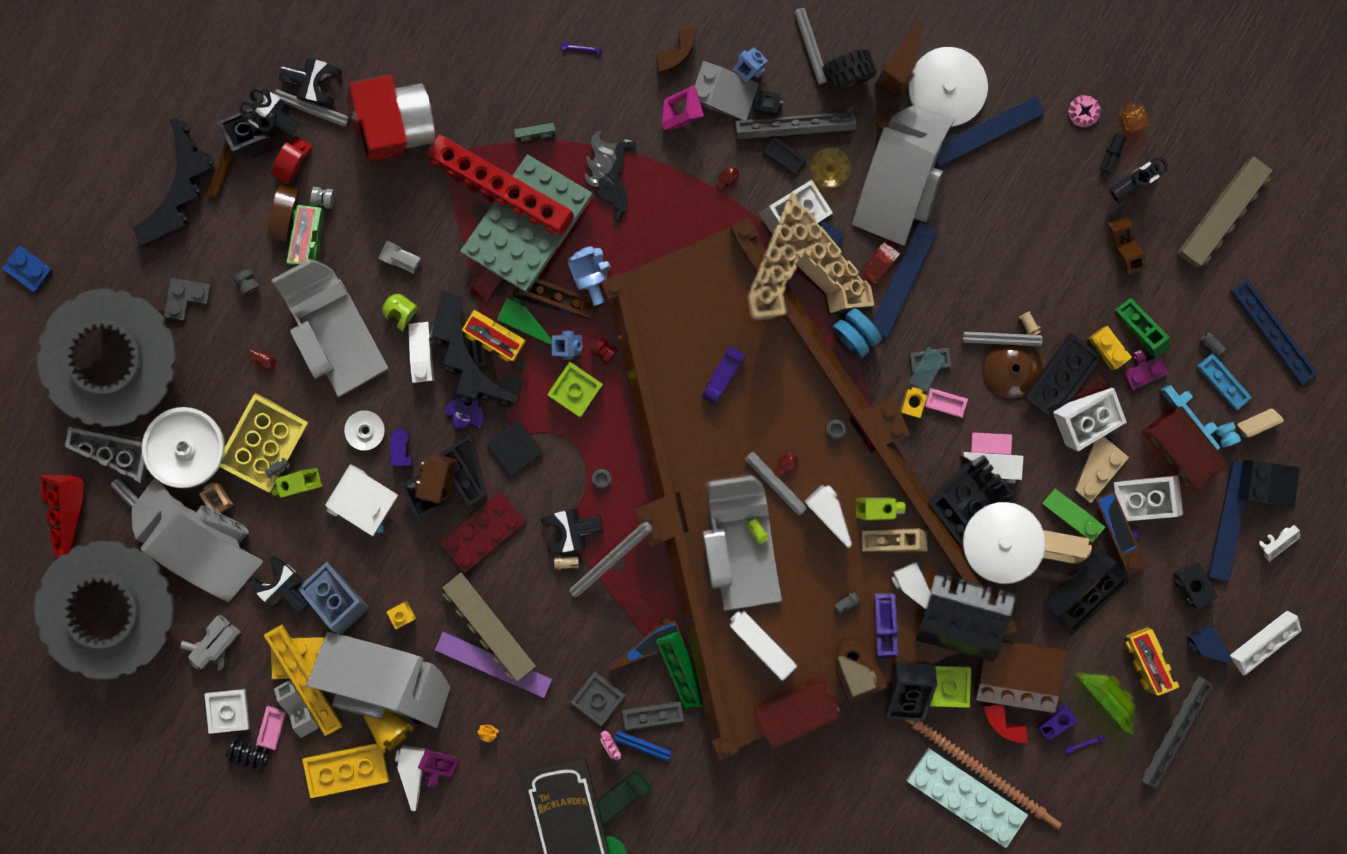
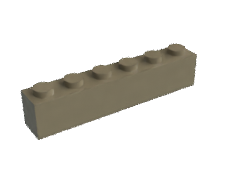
(1225, 211)
(489, 627)

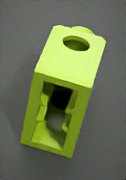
(297, 483)
(873, 508)

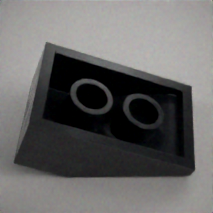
(1268, 483)
(911, 691)

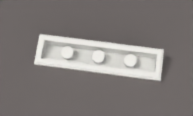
(1266, 642)

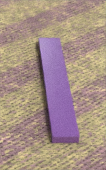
(483, 660)

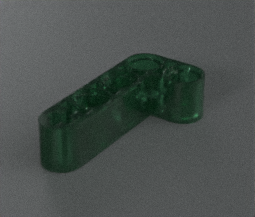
(623, 793)

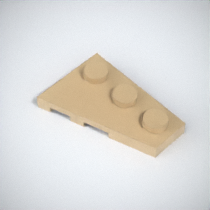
(1101, 465)

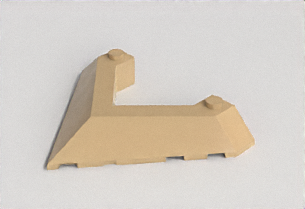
(805, 244)

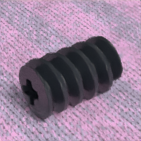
(247, 755)

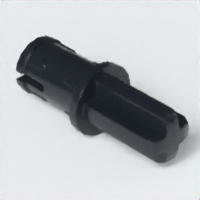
(1113, 152)

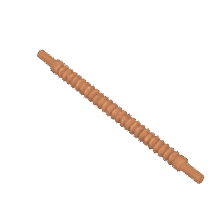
(1039, 812)

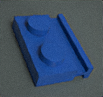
(27, 268)

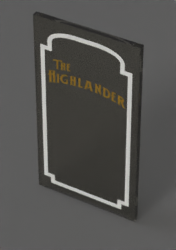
(565, 809)

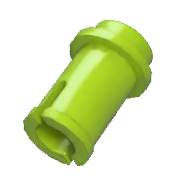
(757, 531)

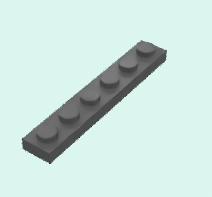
(795, 125)
(1177, 732)

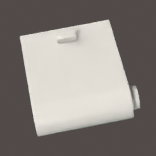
(361, 500)

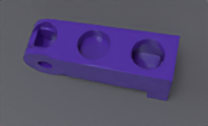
(723, 374)

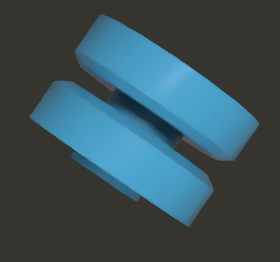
(857, 333)

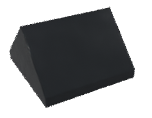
(420, 506)

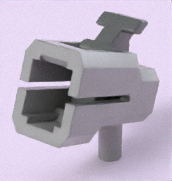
(213, 646)

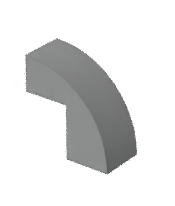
(293, 704)

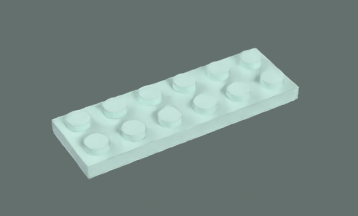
(967, 797)

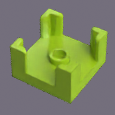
(575, 389)
(952, 686)

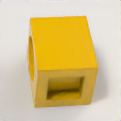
(907, 409)
(401, 615)

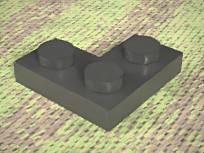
(181, 293)

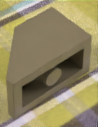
(857, 676)

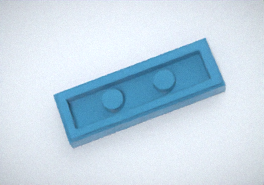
(1224, 382)

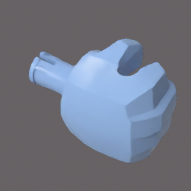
(589, 271)

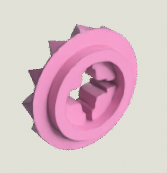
(1084, 120)
(610, 746)

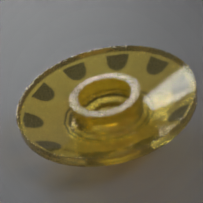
(831, 157)

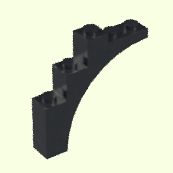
(190, 166)
(471, 381)

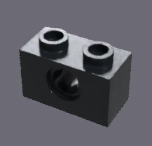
(1203, 594)

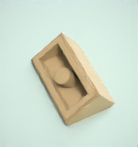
(1259, 423)

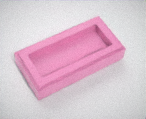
(945, 403)
(991, 443)
(271, 728)

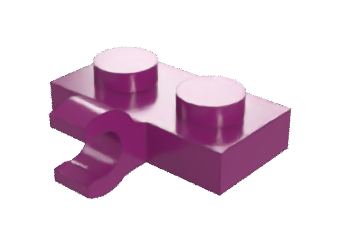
(1145, 370)
(435, 765)

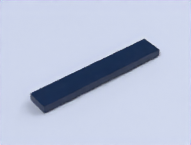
(989, 130)
(903, 278)
(1273, 332)
(1228, 527)

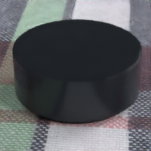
(511, 383)

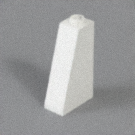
(762, 644)

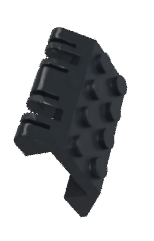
(968, 493)
(965, 619)

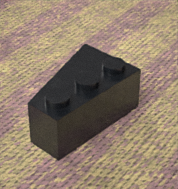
(468, 473)

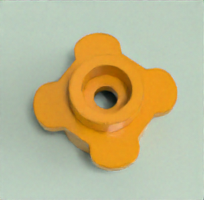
(487, 733)

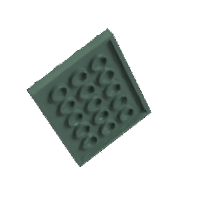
(514, 245)

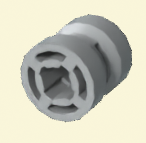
(322, 197)

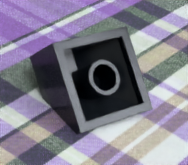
(243, 136)

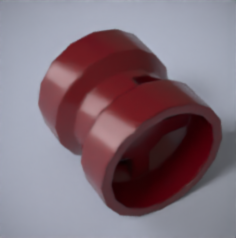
(603, 350)

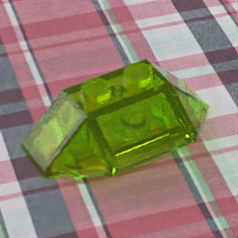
(1111, 698)

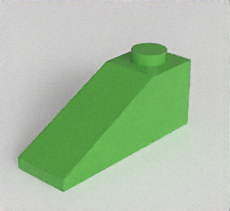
(1073, 515)

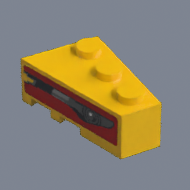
(493, 336)
(1150, 662)

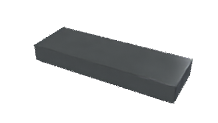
(653, 715)

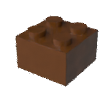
(436, 478)

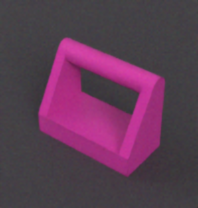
(692, 112)

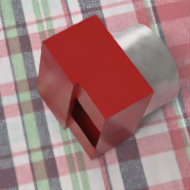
(389, 117)

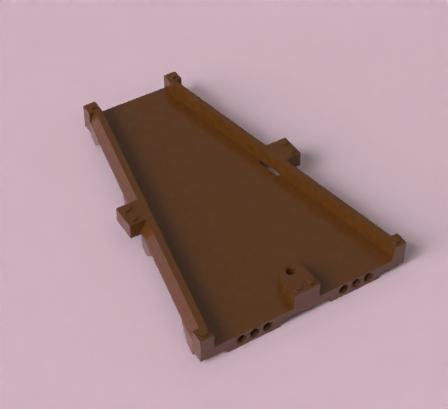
(673, 332)

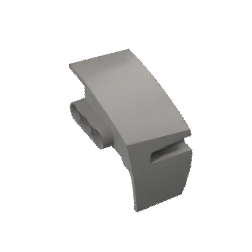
(903, 174)
(329, 327)
(192, 543)
(734, 559)
(378, 679)

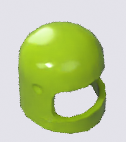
(404, 307)

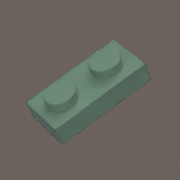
(526, 134)

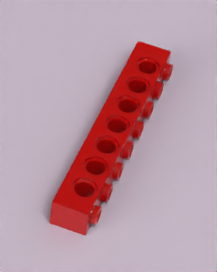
(444, 148)

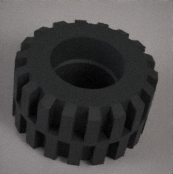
(849, 70)

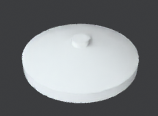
(949, 84)
(183, 447)
(1003, 543)

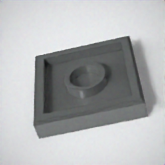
(597, 698)

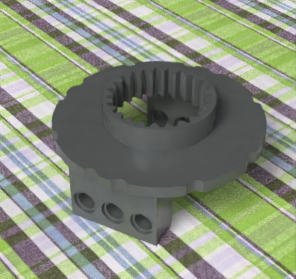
(153, 361)
(150, 610)

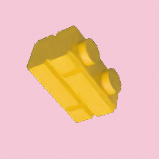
(1109, 348)

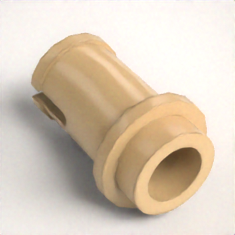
(1029, 324)
(566, 562)

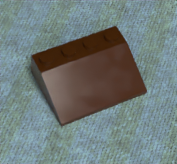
(899, 69)
(1022, 677)

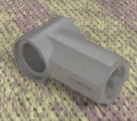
(396, 256)

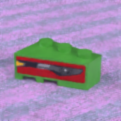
(305, 235)

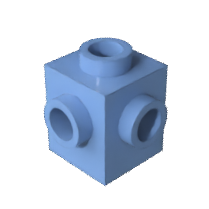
(750, 64)
(567, 345)

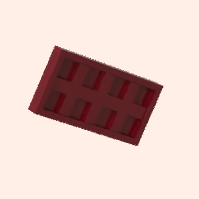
(482, 532)

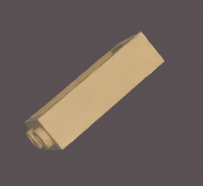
(1066, 548)

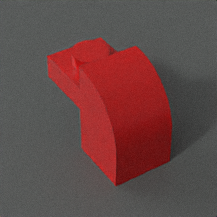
(290, 158)

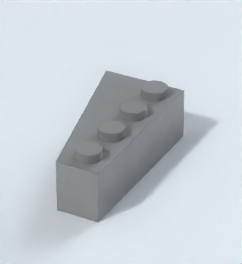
(109, 449)

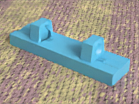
(1176, 400)

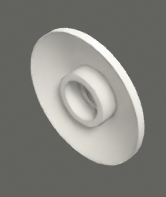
(354, 427)

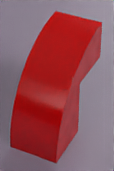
(996, 718)

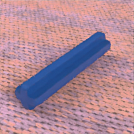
(642, 746)

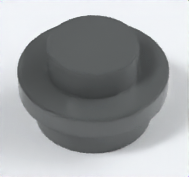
(836, 429)
(601, 478)

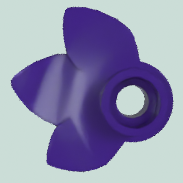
(465, 414)

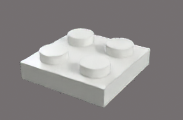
(227, 711)

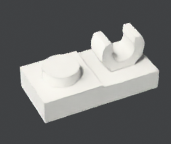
(1286, 538)

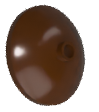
(999, 372)

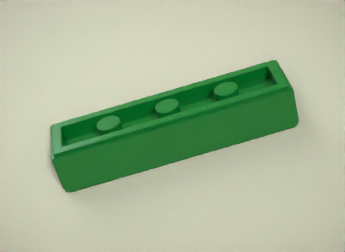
(680, 669)

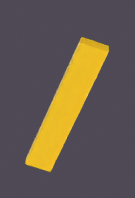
(299, 674)

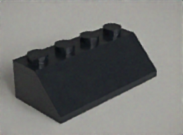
(1086, 591)

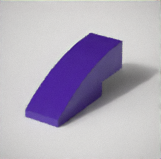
(885, 626)

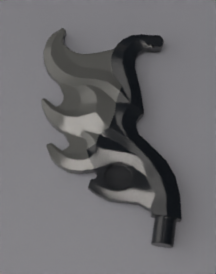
(605, 171)

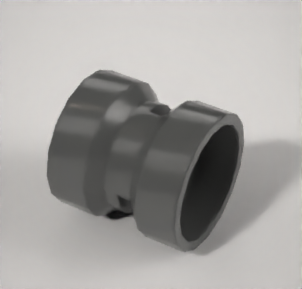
(246, 282)

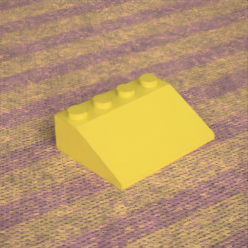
(260, 440)

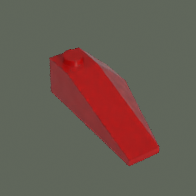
(64, 503)

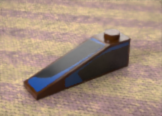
(557, 298)
(1121, 532)
(647, 644)

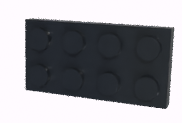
(1062, 375)

